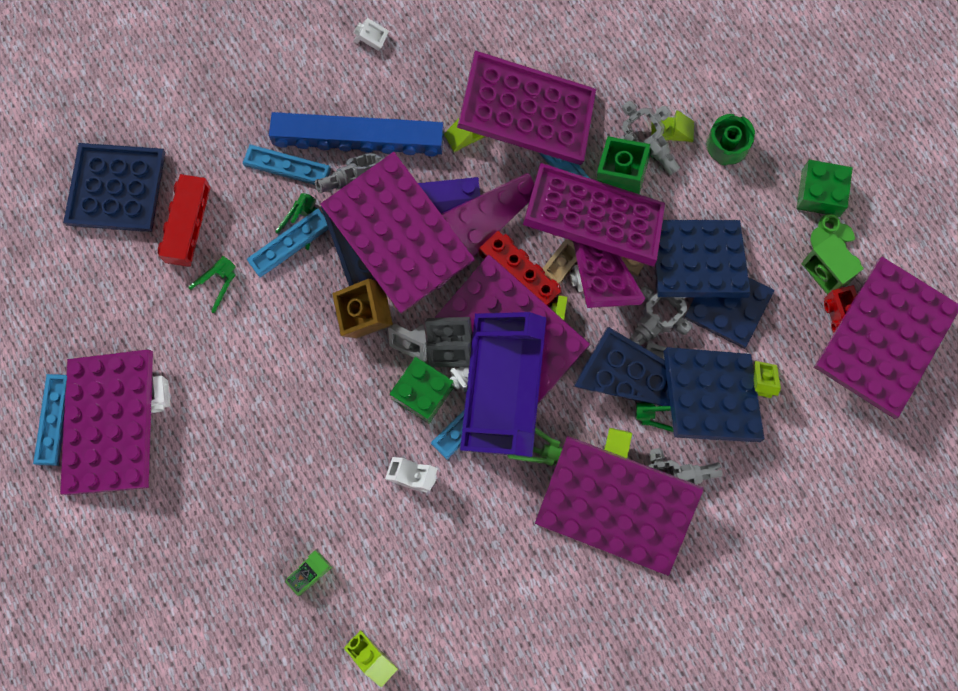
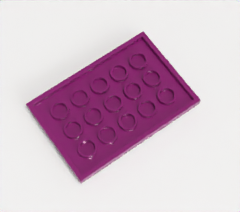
(527, 108)
(595, 214)
(397, 232)
(498, 291)
(887, 337)
(107, 423)
(619, 505)

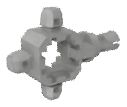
(659, 146)
(344, 175)
(652, 325)
(687, 472)

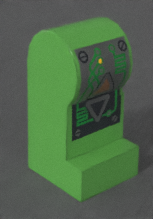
(308, 573)

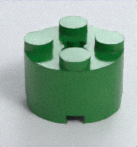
(730, 139)

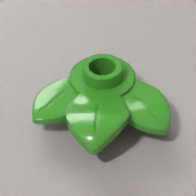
(822, 232)

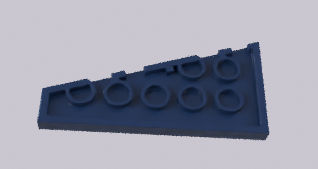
(625, 371)

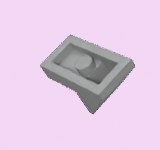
(409, 342)

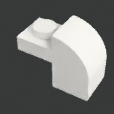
(411, 474)

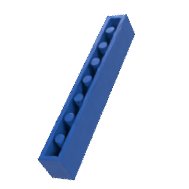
(356, 133)

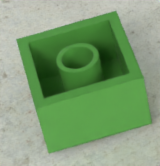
(832, 264)

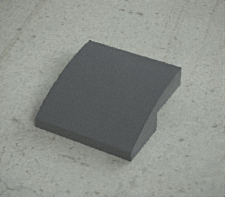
(448, 341)

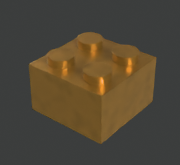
(362, 309)

